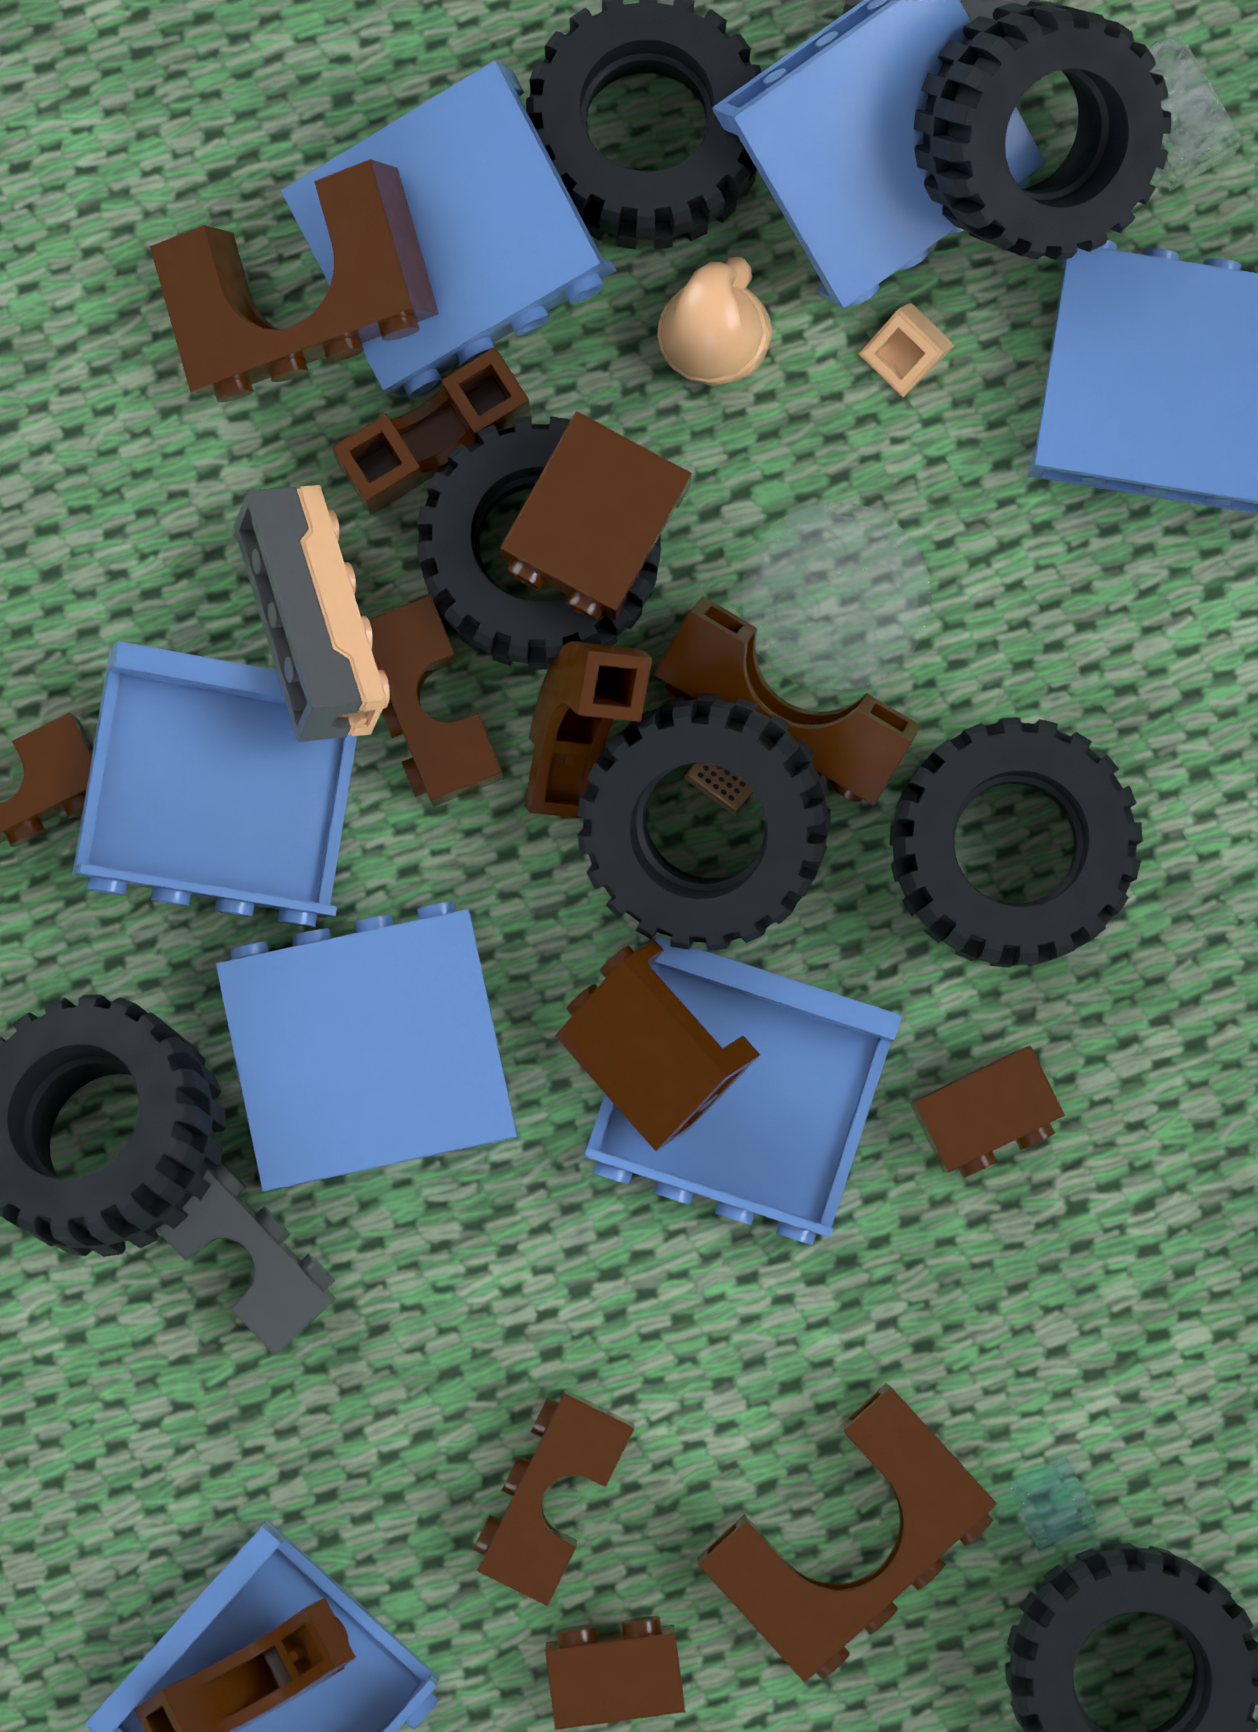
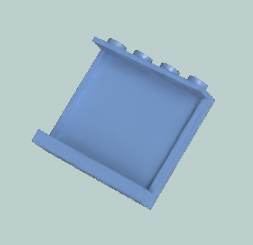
(840, 141)
(487, 219)
(1153, 379)
(210, 790)
(365, 1047)
(788, 1123)
(248, 1600)

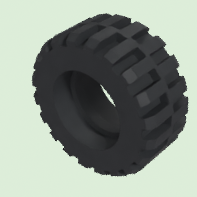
(630, 42)
(1114, 141)
(452, 560)
(1084, 790)
(657, 891)
(160, 1162)
(1120, 1583)

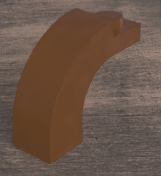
(572, 718)
(254, 1679)

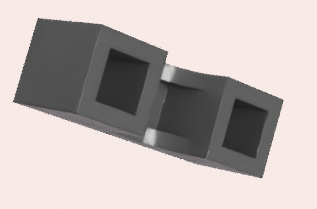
(284, 1290)

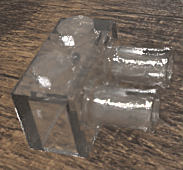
(1200, 126)

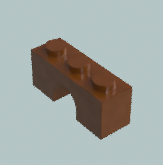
(407, 451)
(446, 755)
(54, 779)
(523, 1545)

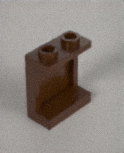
(593, 517)
(650, 1048)

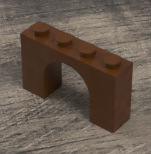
(373, 293)
(814, 1619)

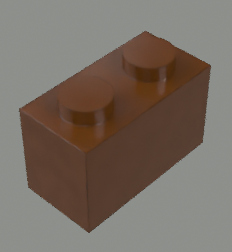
(988, 1111)
(614, 1673)

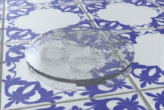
(836, 596)

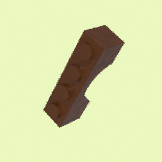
(850, 745)

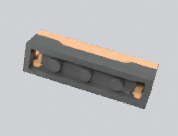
(311, 613)

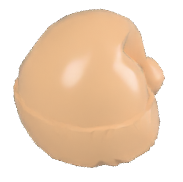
(715, 325)

